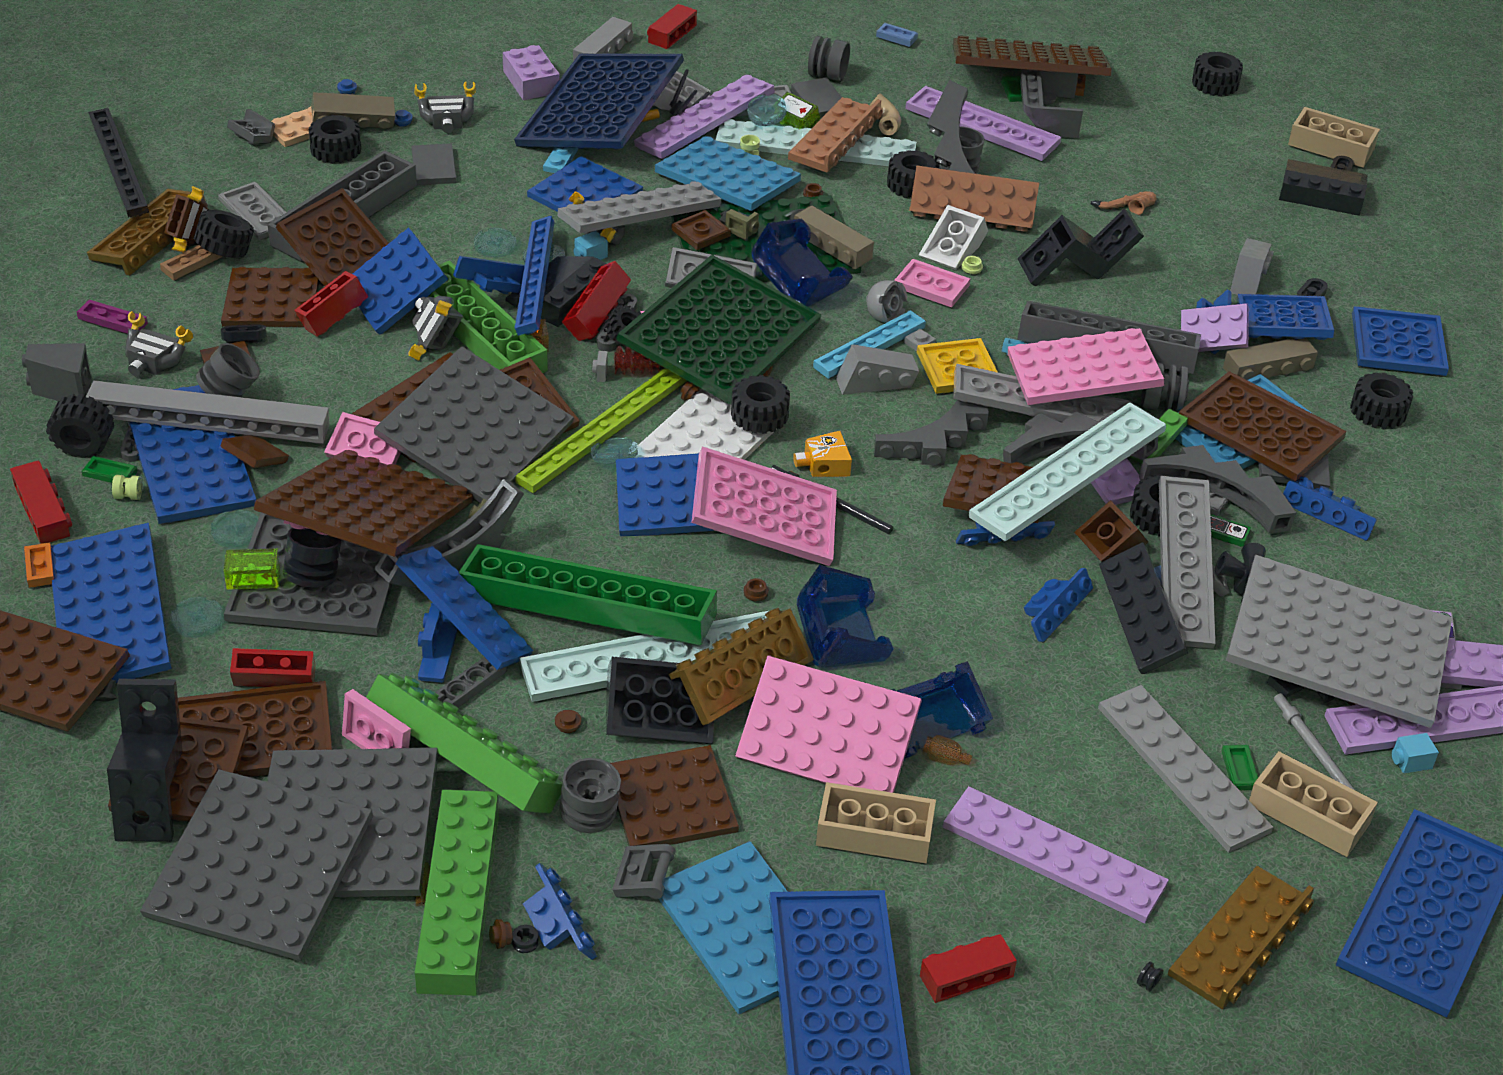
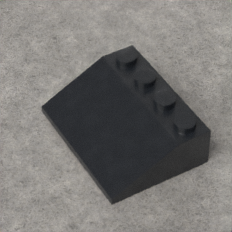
(1324, 187)
(564, 285)
(650, 704)

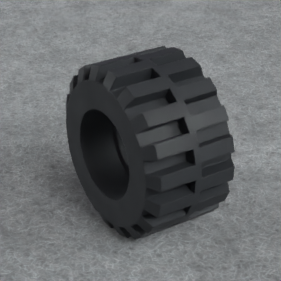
(1217, 73)
(335, 139)
(903, 168)
(223, 233)
(1381, 400)
(760, 404)
(80, 426)
(1145, 505)

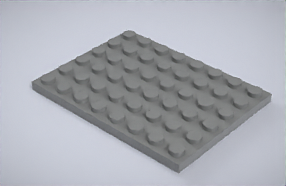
(1341, 640)

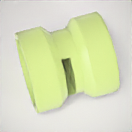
(750, 144)
(127, 487)

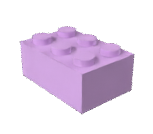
(530, 71)

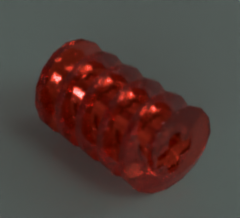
(632, 360)

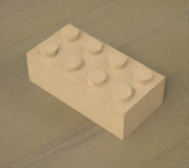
(1333, 136)
(1312, 803)
(875, 822)

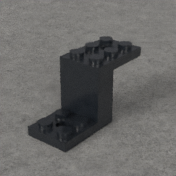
(1069, 241)
(145, 760)

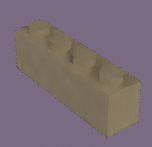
(365, 109)
(837, 238)
(1271, 359)

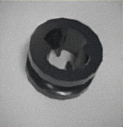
(517, 935)
(1150, 976)

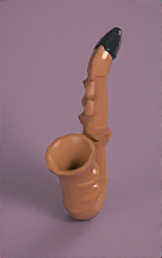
(1136, 202)

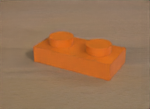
(39, 565)

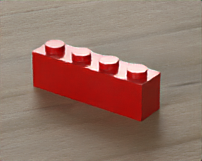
(597, 301)
(40, 502)

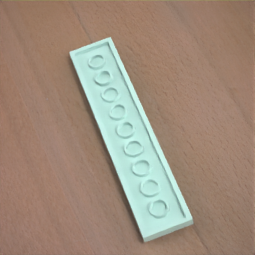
(783, 138)
(1066, 471)
(587, 666)

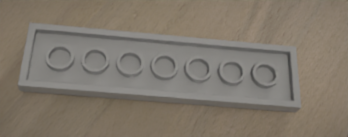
(638, 207)
(1005, 393)
(1187, 557)
(1185, 768)

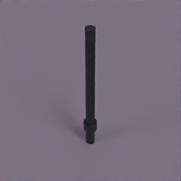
(852, 510)

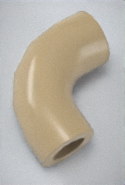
(890, 119)

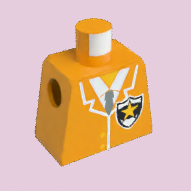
(825, 456)

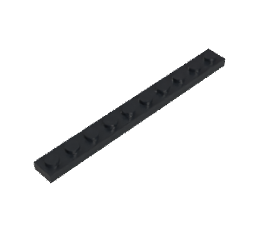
(118, 163)

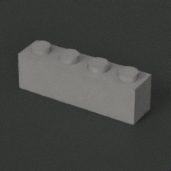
(607, 38)

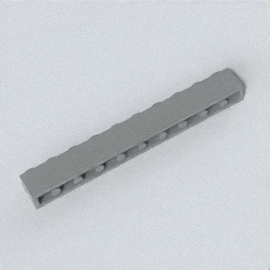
(212, 412)

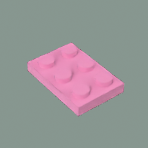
(933, 282)
(358, 435)
(372, 726)

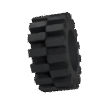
(618, 319)

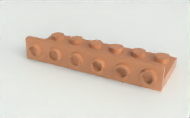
(835, 134)
(992, 197)

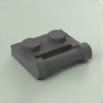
(635, 869)

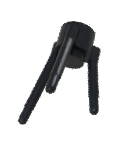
(679, 107)

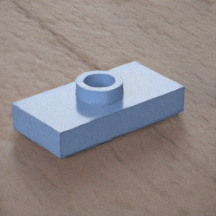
(897, 34)

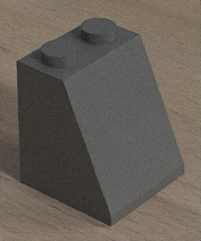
(57, 370)

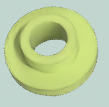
(972, 265)

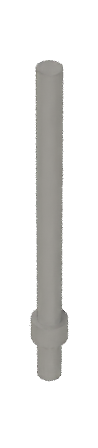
(1293, 717)

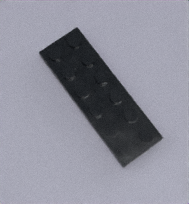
(1143, 609)

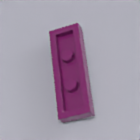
(107, 316)

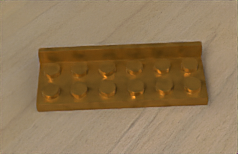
(139, 236)
(732, 670)
(1241, 937)

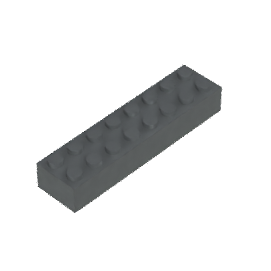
(369, 186)
(1052, 323)

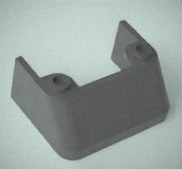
(1042, 88)

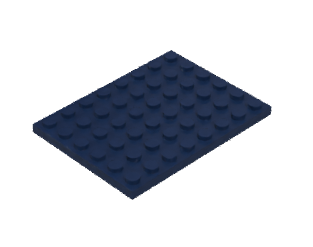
(599, 101)

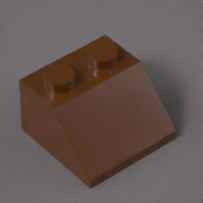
(1109, 533)

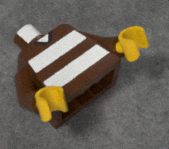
(185, 218)

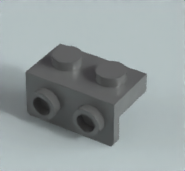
(253, 128)

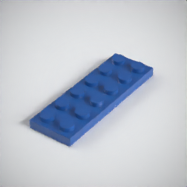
(464, 607)

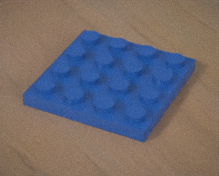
(584, 177)
(397, 280)
(1288, 316)
(1399, 341)
(657, 495)

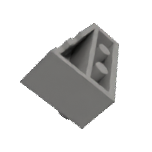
(1251, 266)
(875, 370)

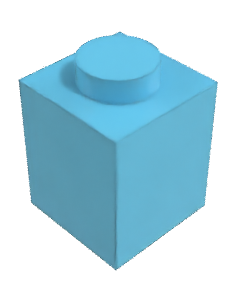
(591, 245)
(1414, 753)

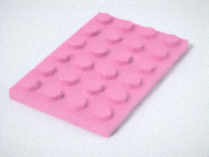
(1085, 366)
(765, 506)
(828, 727)

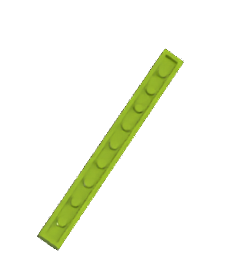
(598, 430)

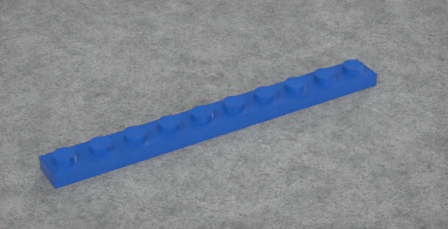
(534, 276)

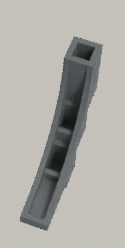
(946, 122)
(1048, 436)
(932, 440)
(1256, 495)
(457, 546)

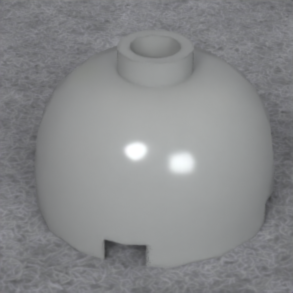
(886, 298)

